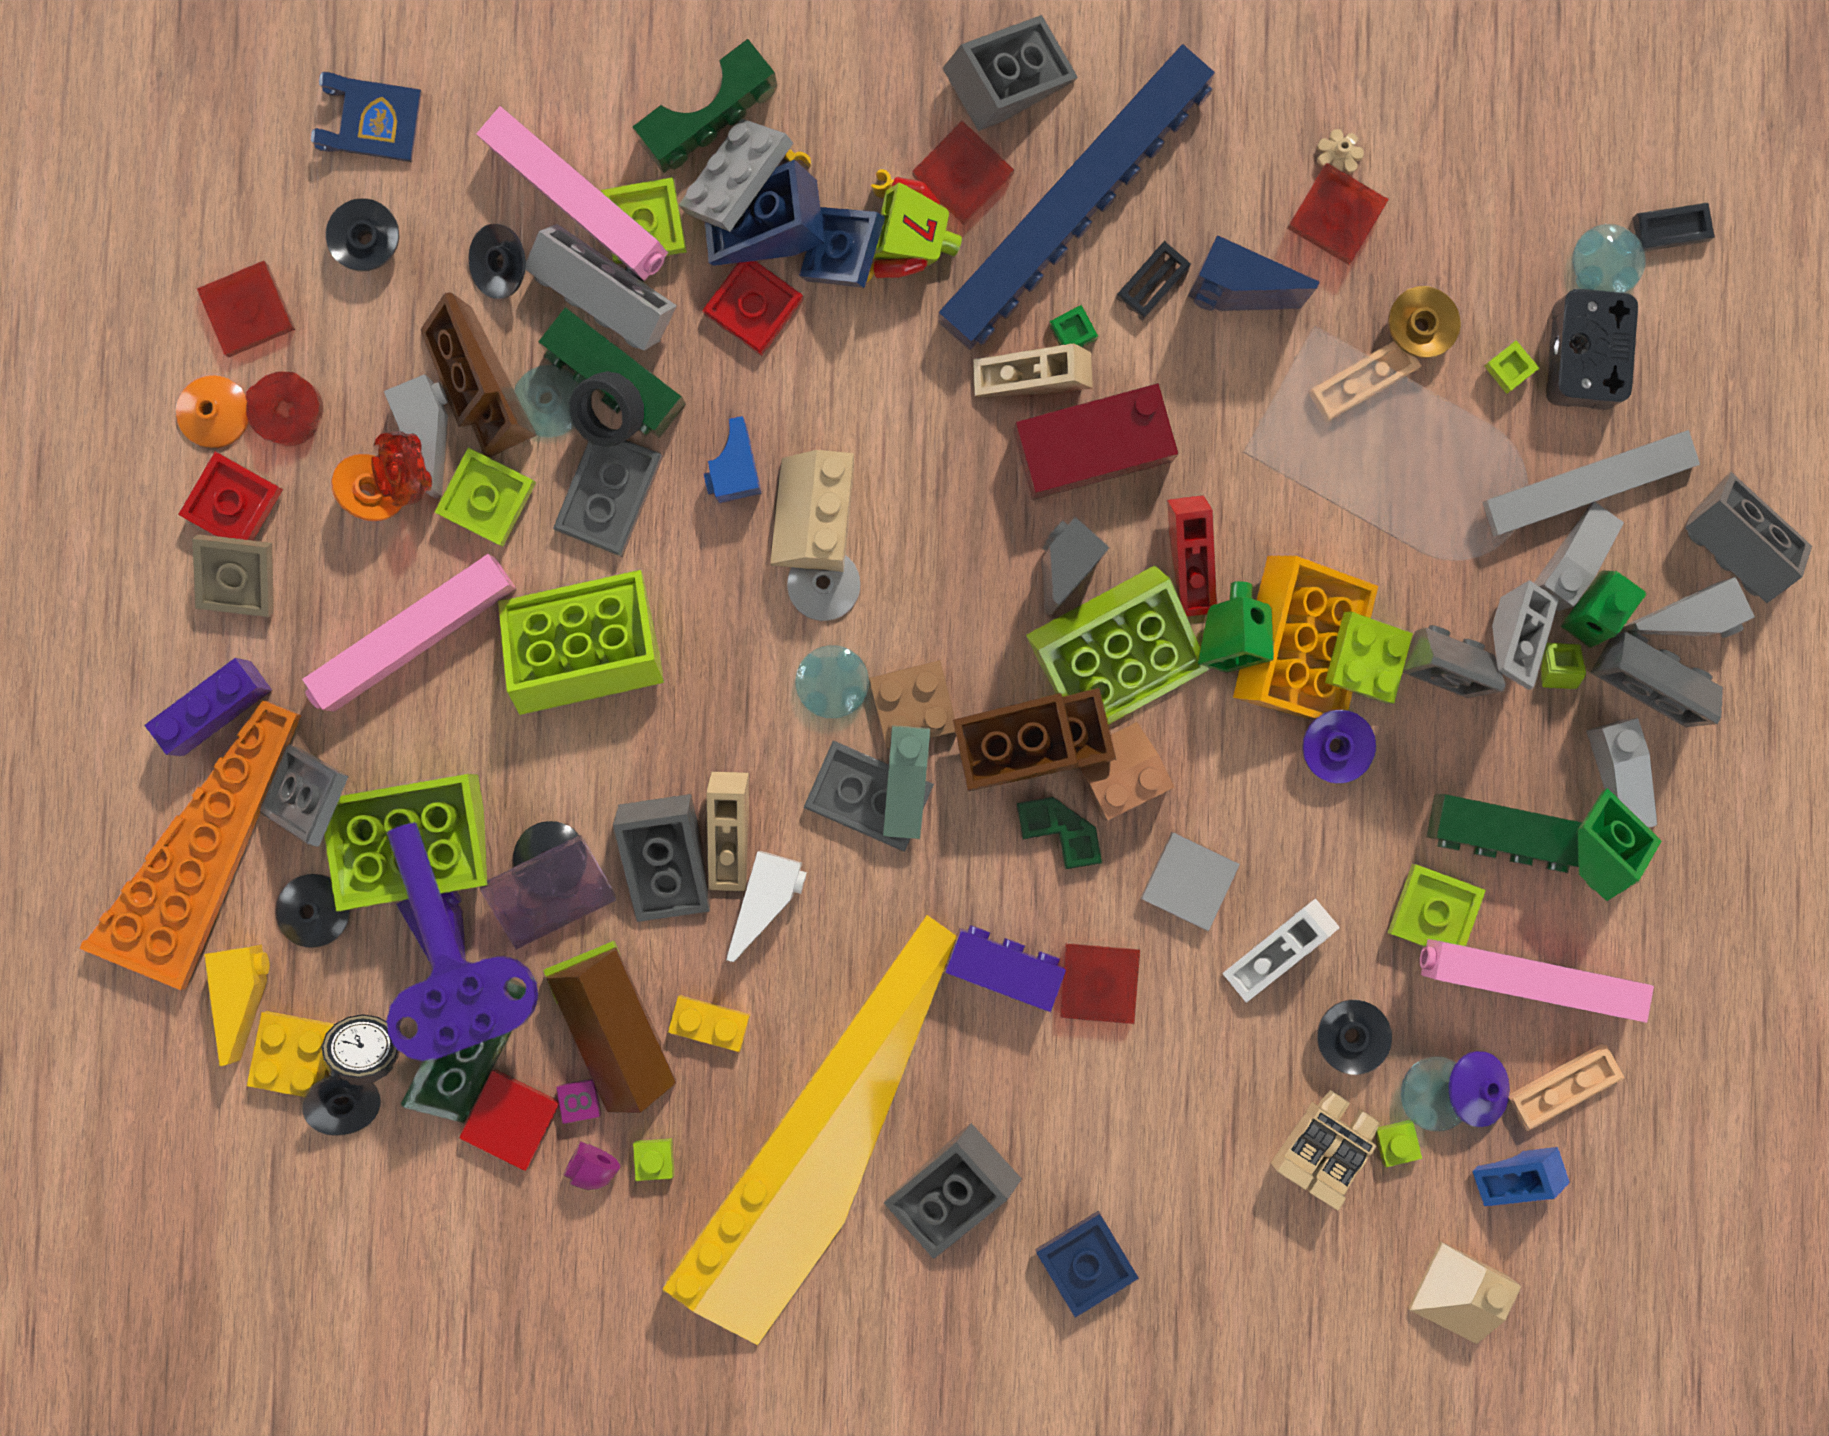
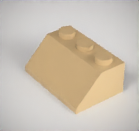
(813, 510)

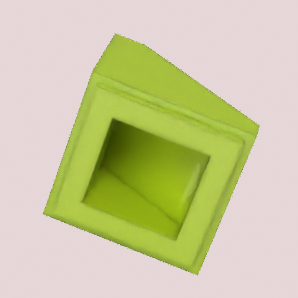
(1562, 666)

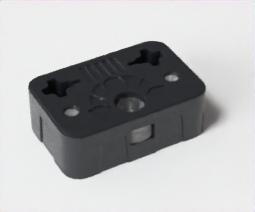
(1602, 345)

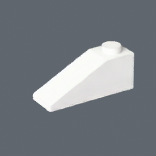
(767, 893)
(1281, 950)

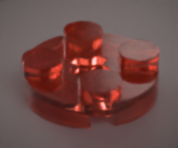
(265, 398)
(400, 468)

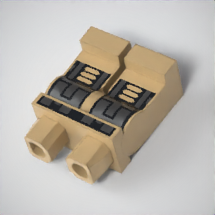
(1325, 1151)

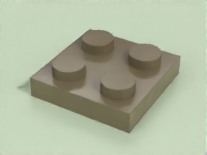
(233, 575)

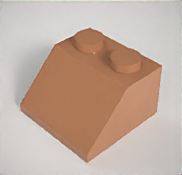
(1131, 778)

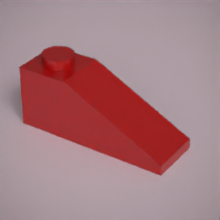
(1193, 553)

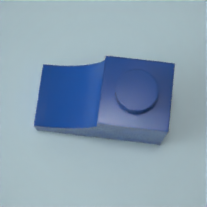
(734, 470)
(1522, 1178)

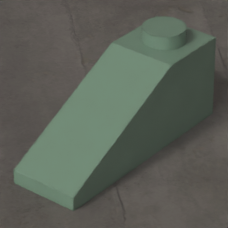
(906, 781)

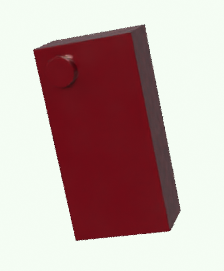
(1095, 441)

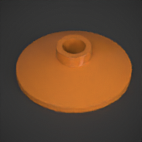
(225, 421)
(356, 475)

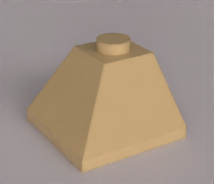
(1464, 1294)

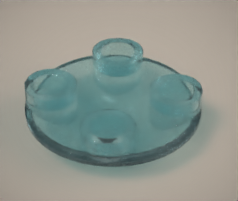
(1608, 259)
(832, 681)
(1427, 1094)

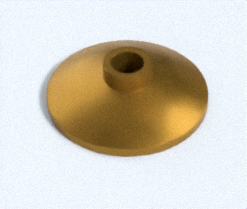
(1434, 311)

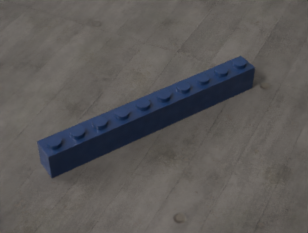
(1076, 197)

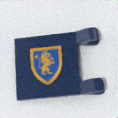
(374, 120)

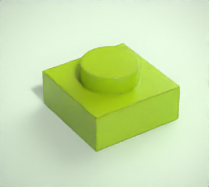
(1511, 367)
(1398, 1143)
(653, 1159)

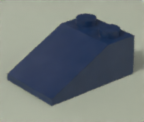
(776, 224)
(1244, 280)

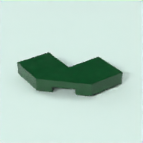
(1076, 835)

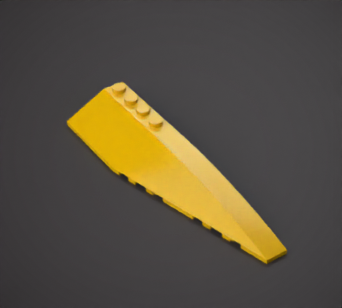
(815, 1157)

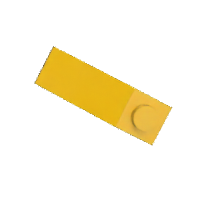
(235, 989)

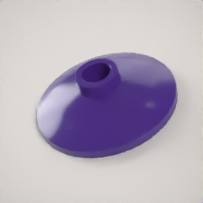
(1355, 749)
(1479, 1089)

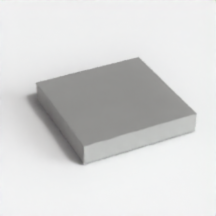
(1190, 881)

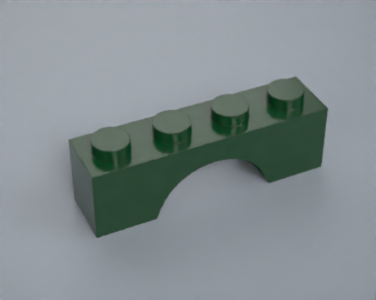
(673, 135)

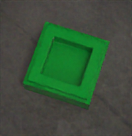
(1073, 328)

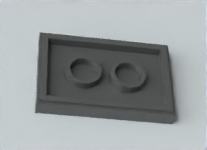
(608, 495)
(853, 793)
(303, 795)

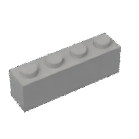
(599, 287)

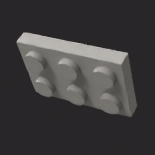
(735, 174)

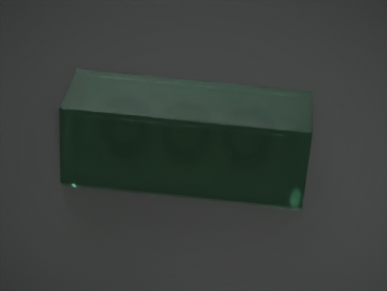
(454, 1081)

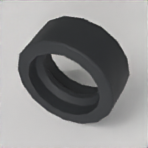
(587, 422)

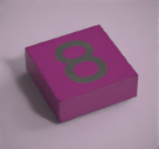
(578, 1101)

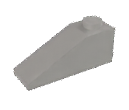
(421, 411)
(1580, 556)
(1704, 613)
(1522, 631)
(1626, 766)

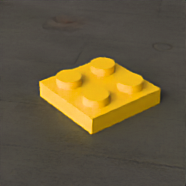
(288, 1054)

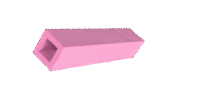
(573, 194)
(408, 634)
(1536, 980)

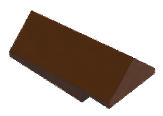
(474, 377)
(1034, 739)
(613, 1032)

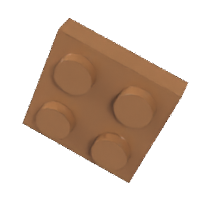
(914, 699)

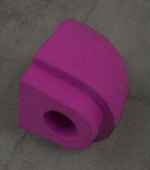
(591, 1167)

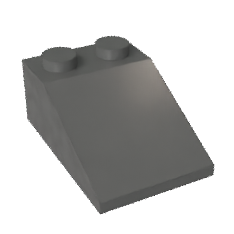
(1008, 71)
(1452, 663)
(662, 857)
(953, 1191)

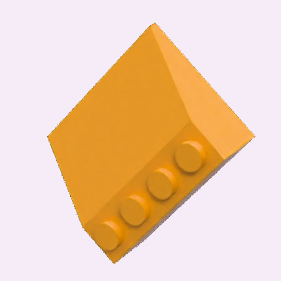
(1305, 622)

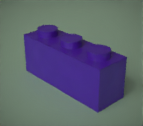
(208, 707)
(1005, 968)

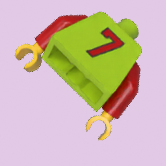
(912, 228)

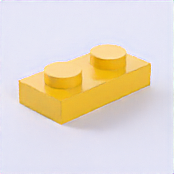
(709, 1023)

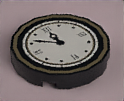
(359, 1049)

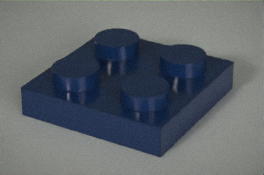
(847, 249)
(1086, 1264)

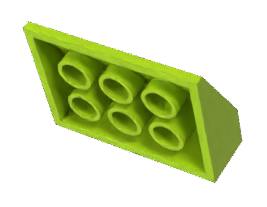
(579, 642)
(1124, 642)
(449, 823)

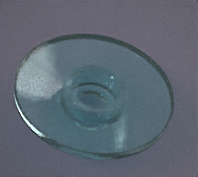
(550, 418)

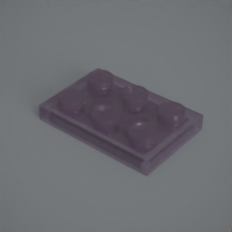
(548, 892)

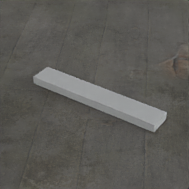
(1591, 483)

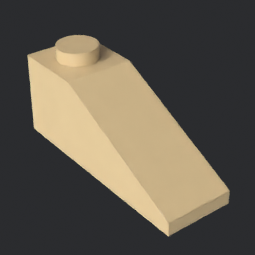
(1034, 372)
(727, 830)

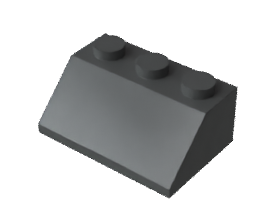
(1749, 539)
(1069, 558)
(1660, 680)

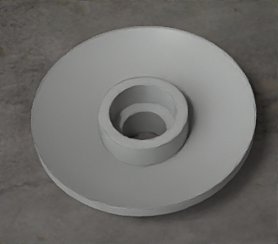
(824, 603)

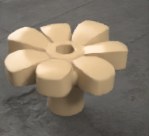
(1340, 151)

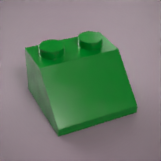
(1613, 847)

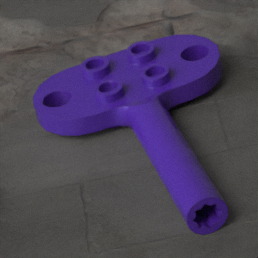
(460, 999)

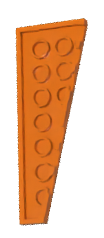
(178, 890)

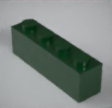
(587, 353)
(1504, 830)

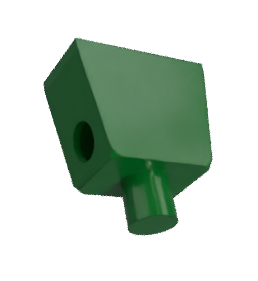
(1606, 603)
(1237, 632)

